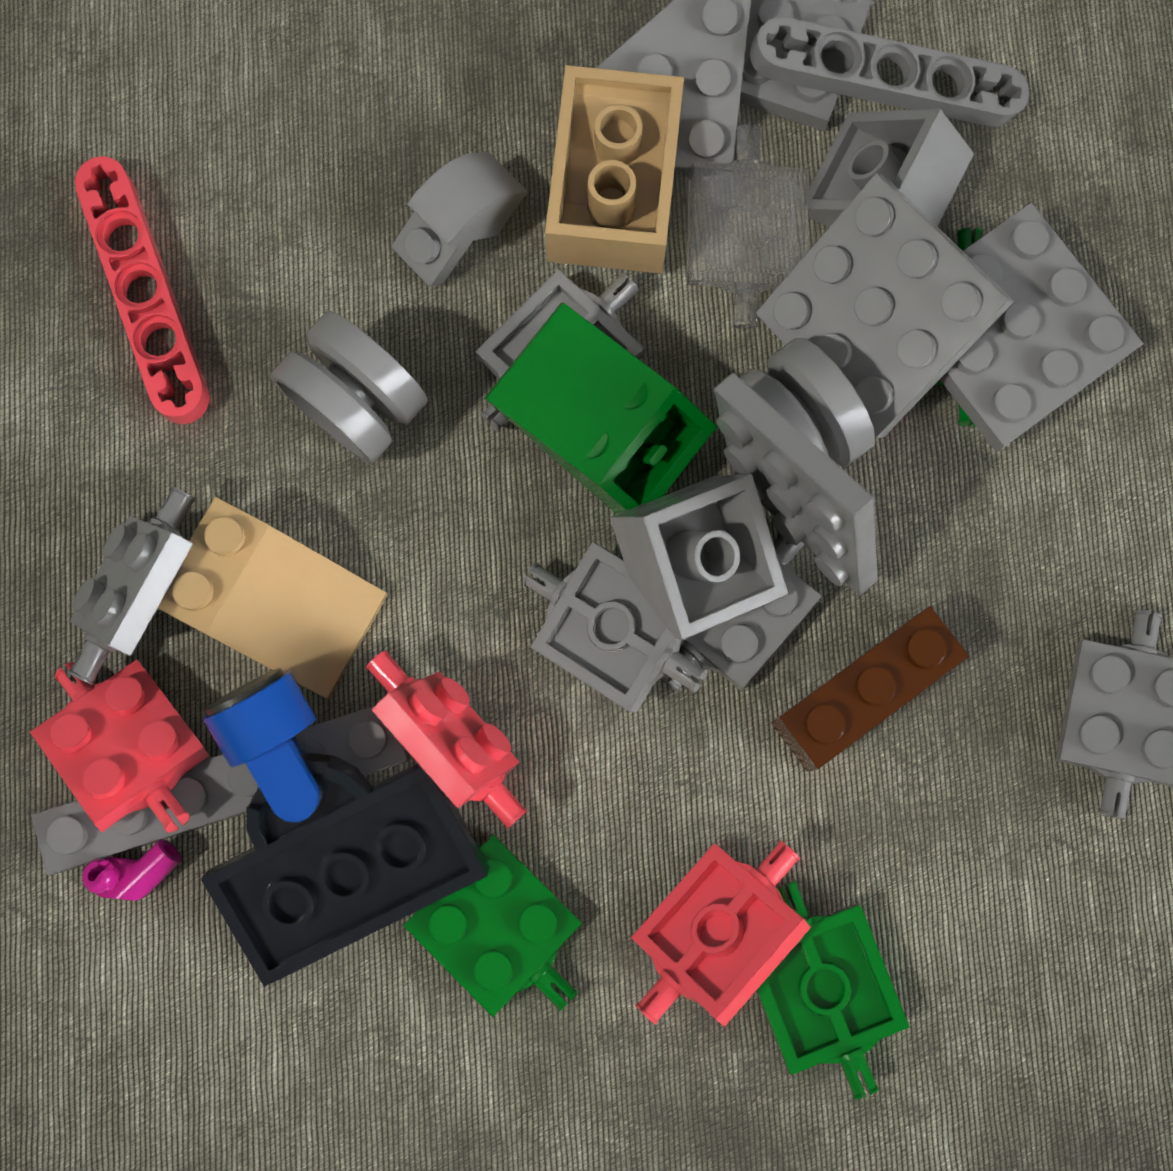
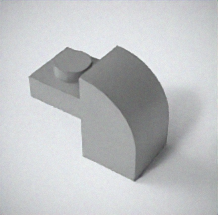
(451, 209)

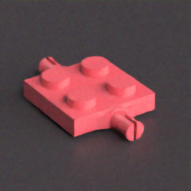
(447, 737)
(120, 747)
(720, 933)

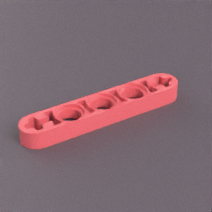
(125, 267)

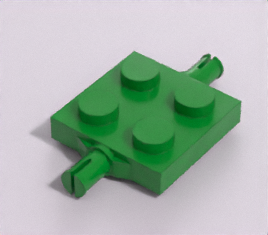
(499, 932)
(831, 995)

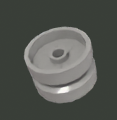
(356, 379)
(815, 399)

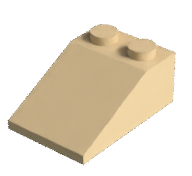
(613, 169)
(272, 598)

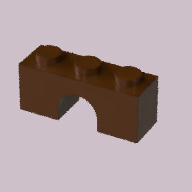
(869, 689)

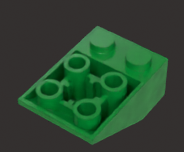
(600, 412)

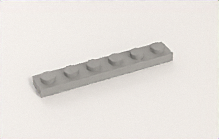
(208, 793)

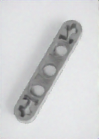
(864, 82)

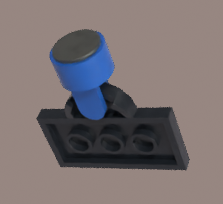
(327, 844)

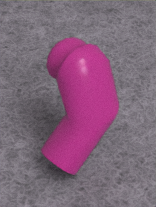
(131, 877)

